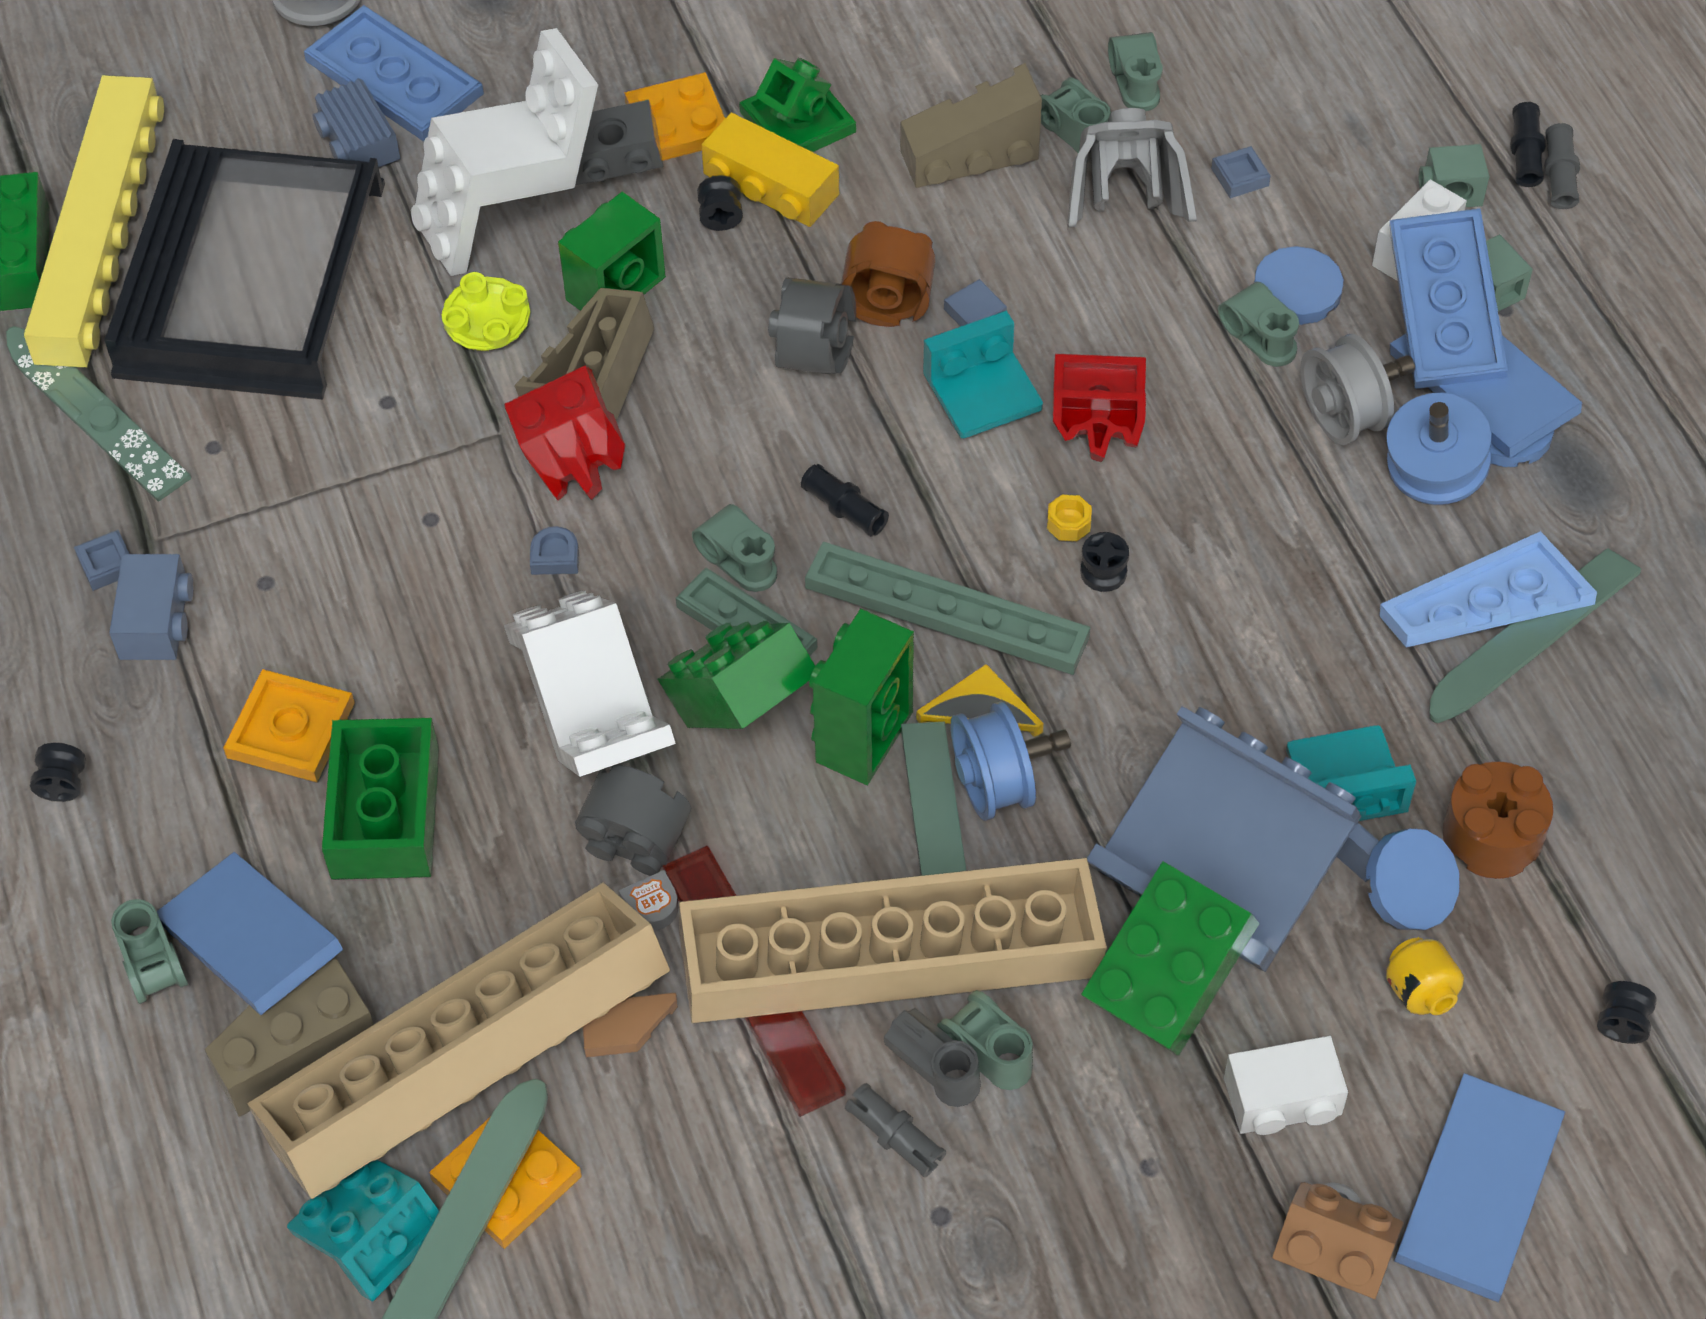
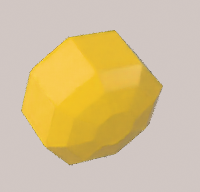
(1069, 517)

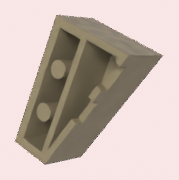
(976, 134)
(607, 338)
(289, 1036)

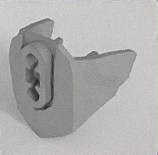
(1136, 144)

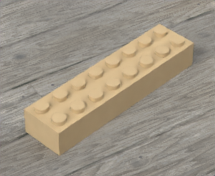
(890, 940)
(458, 1039)

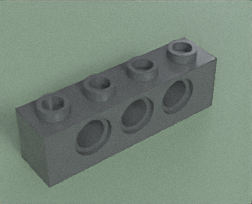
(620, 143)

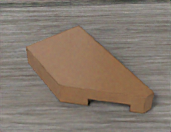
(627, 1025)

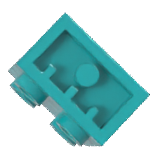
(979, 375)
(1360, 765)
(368, 1225)

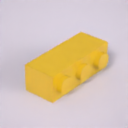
(771, 169)

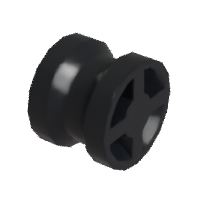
(719, 203)
(1096, 554)
(57, 772)
(1626, 1012)

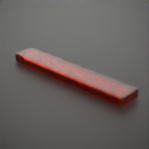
(783, 1037)

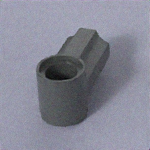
(935, 1054)

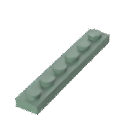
(948, 607)

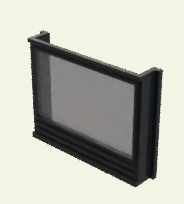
(240, 270)

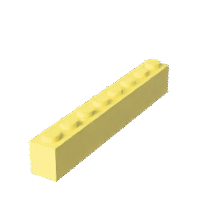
(94, 222)

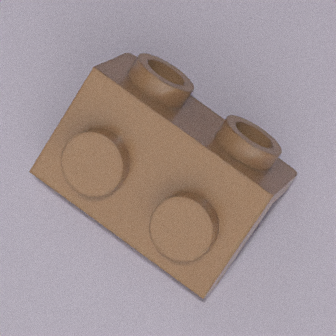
(1338, 1238)

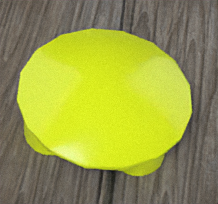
(485, 312)

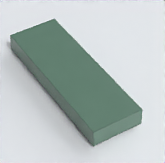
(718, 602)

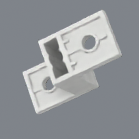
(504, 151)
(587, 683)

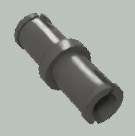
(1562, 166)
(895, 1130)

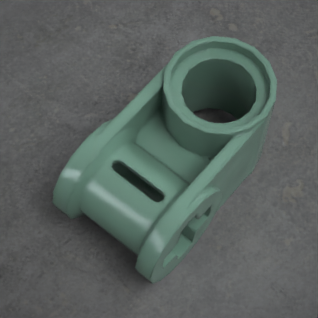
(1136, 69)
(1072, 111)
(1261, 324)
(738, 548)
(148, 956)
(991, 1035)

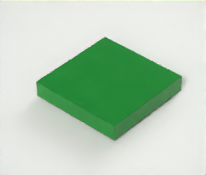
(826, 128)

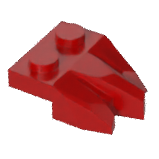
(1099, 399)
(567, 432)

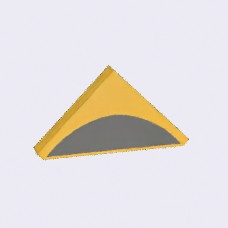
(974, 697)

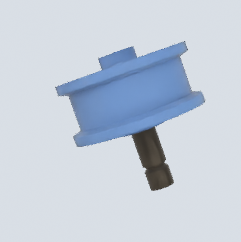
(1438, 448)
(996, 759)

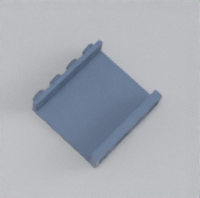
(1234, 826)

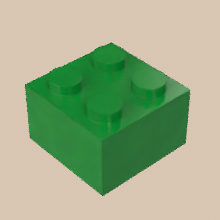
(612, 250)

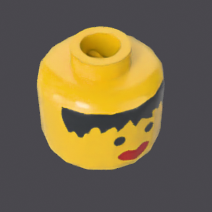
(1424, 976)

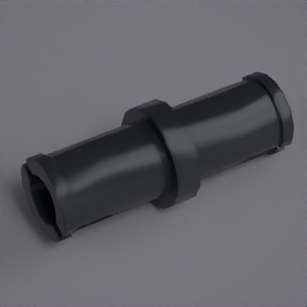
(1527, 144)
(844, 500)

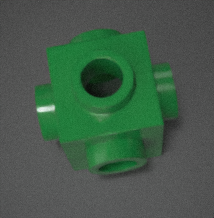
(793, 90)

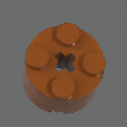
(889, 273)
(1498, 818)

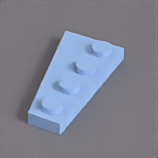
(1494, 591)

